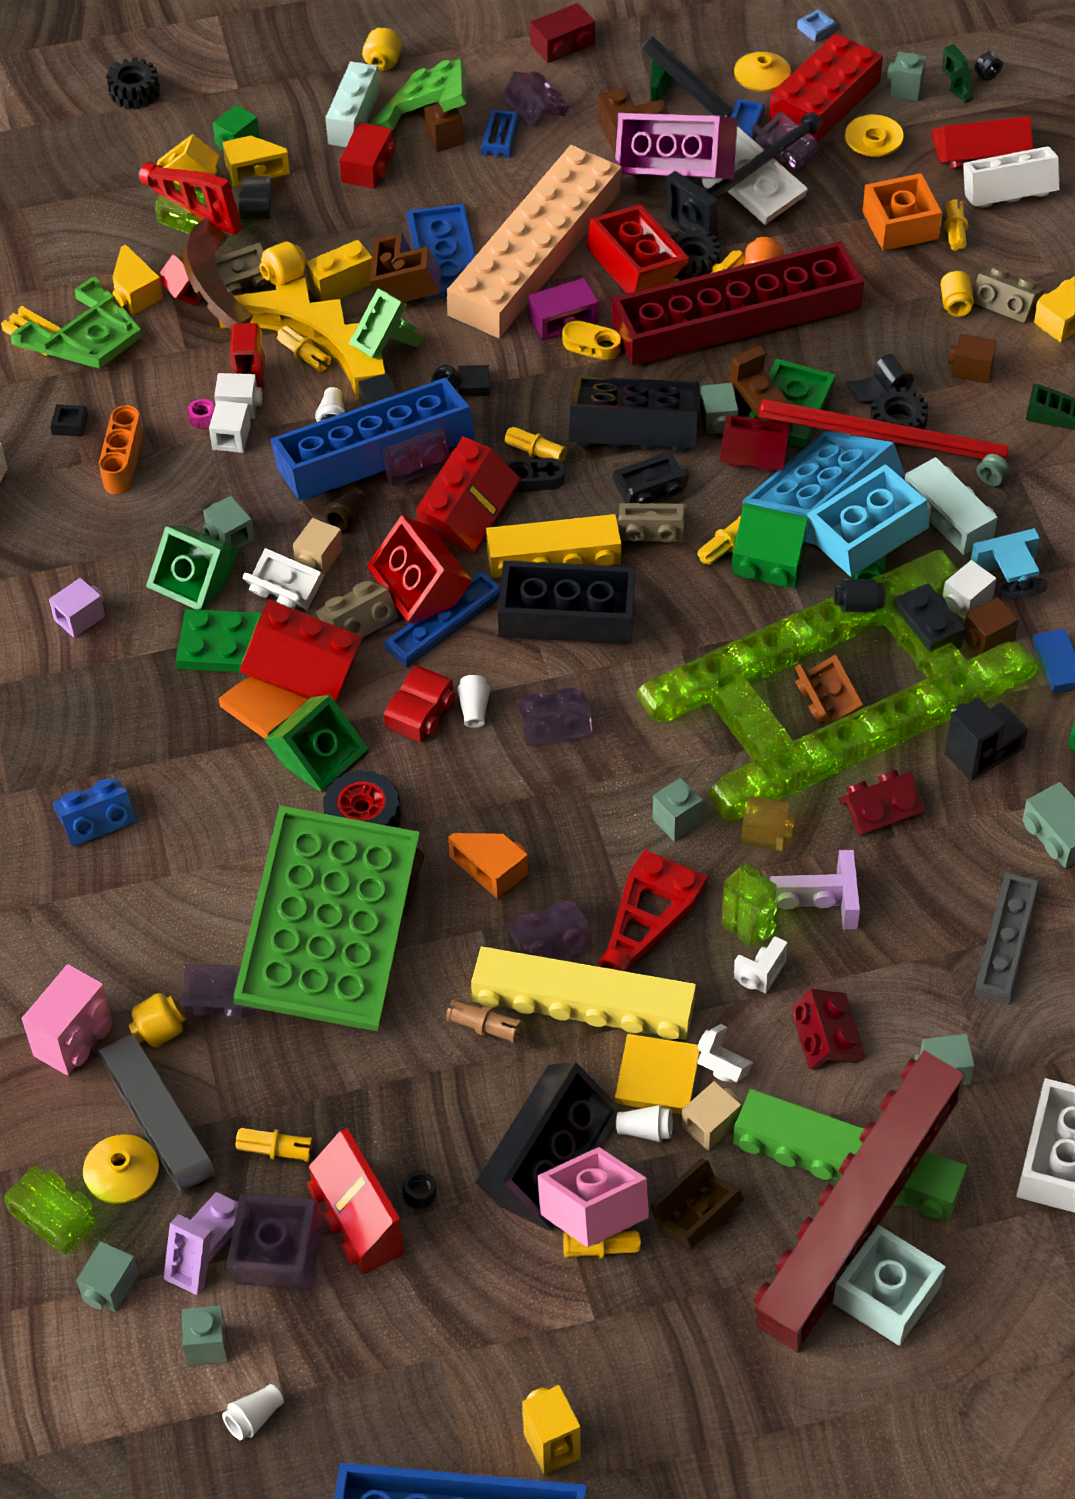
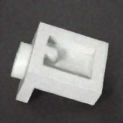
(766, 967)

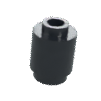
(860, 595)

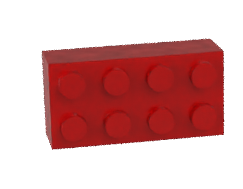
(828, 83)

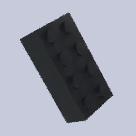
(566, 602)

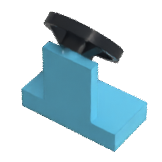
(1016, 558)

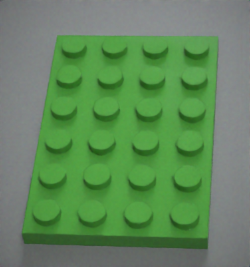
(327, 918)

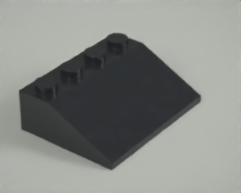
(634, 413)

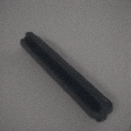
(686, 78)

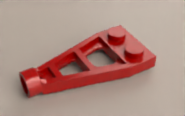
(217, 191)
(661, 878)

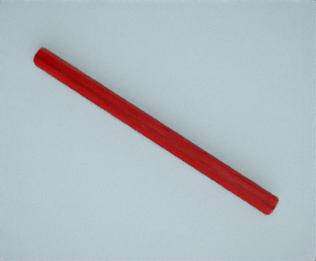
(880, 430)

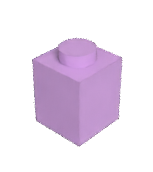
(77, 607)

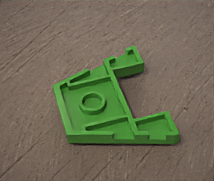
(440, 84)
(91, 337)

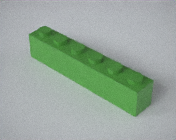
(821, 1144)

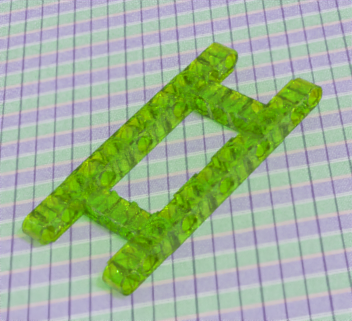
(789, 765)

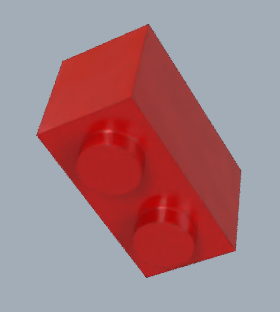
(367, 155)

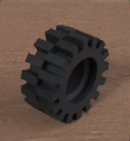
(140, 73)
(698, 244)
(900, 403)

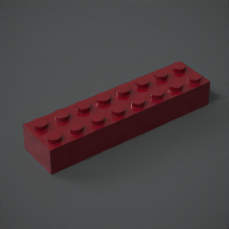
(737, 302)
(859, 1200)

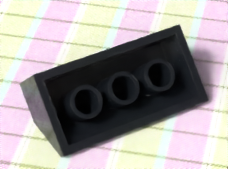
(556, 1124)

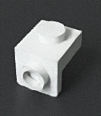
(724, 1063)

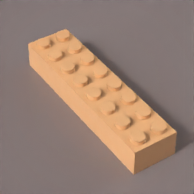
(533, 241)

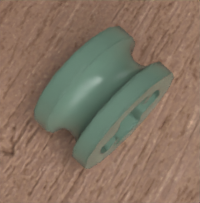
(992, 469)

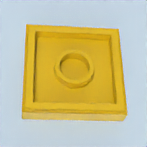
(657, 1073)

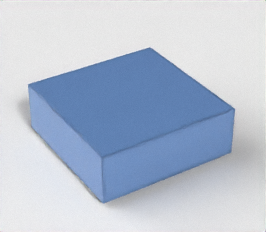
(817, 25)

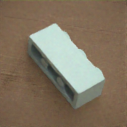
(352, 102)
(953, 505)

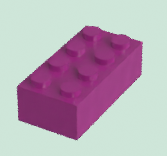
(685, 143)

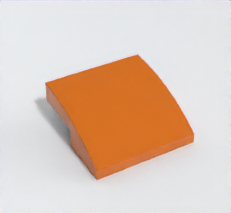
(260, 705)

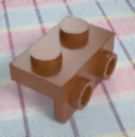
(829, 690)

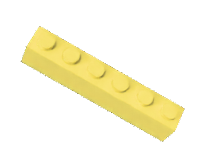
(583, 993)

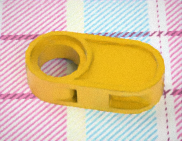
(585, 340)

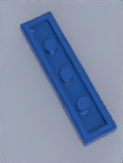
(421, 637)

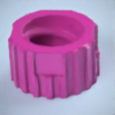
(197, 407)

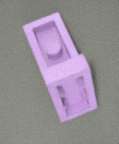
(823, 890)
(197, 1241)

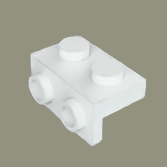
(285, 579)

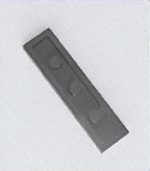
(1006, 938)

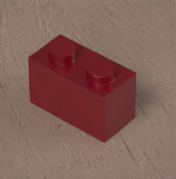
(562, 32)
(754, 443)

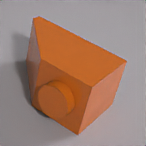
(490, 859)

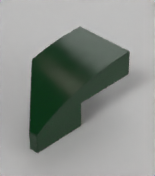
(957, 68)

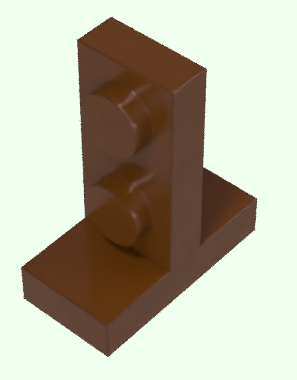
(751, 381)

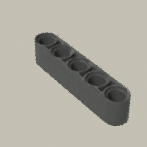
(156, 1113)

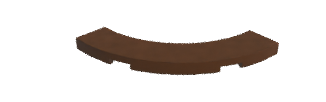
(204, 277)

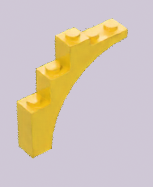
(317, 320)

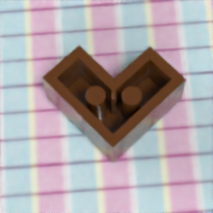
(617, 102)
(403, 271)

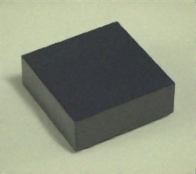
(474, 380)
(69, 420)

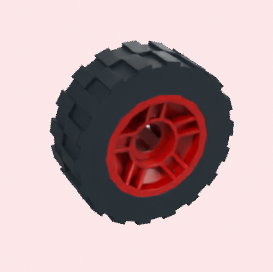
(364, 798)

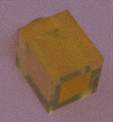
(766, 823)

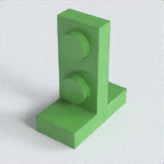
(384, 322)

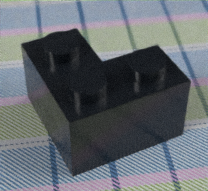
(983, 737)

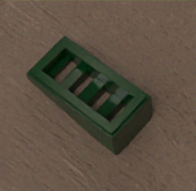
(659, 82)
(1043, 405)

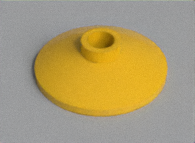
(761, 71)
(874, 135)
(123, 1182)

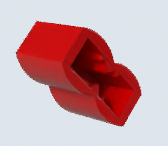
(247, 351)
(419, 703)

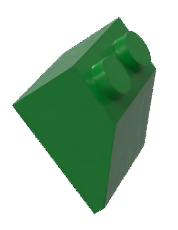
(770, 545)
(191, 566)
(317, 742)

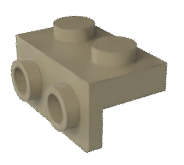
(241, 268)
(1006, 293)
(651, 522)
(361, 610)

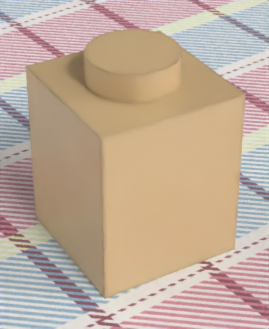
(318, 545)
(711, 1115)

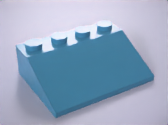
(824, 471)

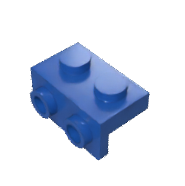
(95, 811)

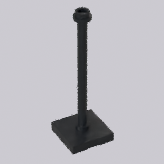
(695, 208)

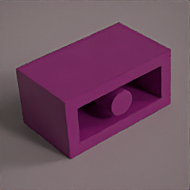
(559, 305)

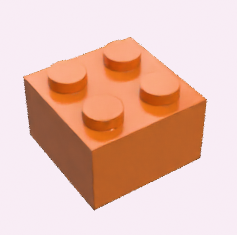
(902, 212)

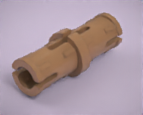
(484, 1020)

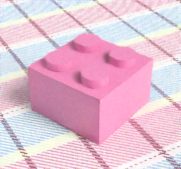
(68, 1020)
(593, 1196)

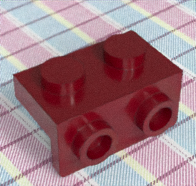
(882, 803)
(826, 1028)

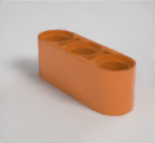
(121, 449)

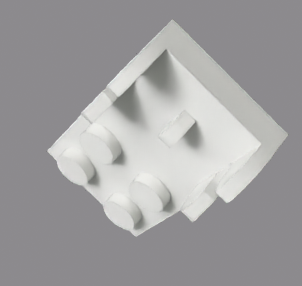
(766, 190)

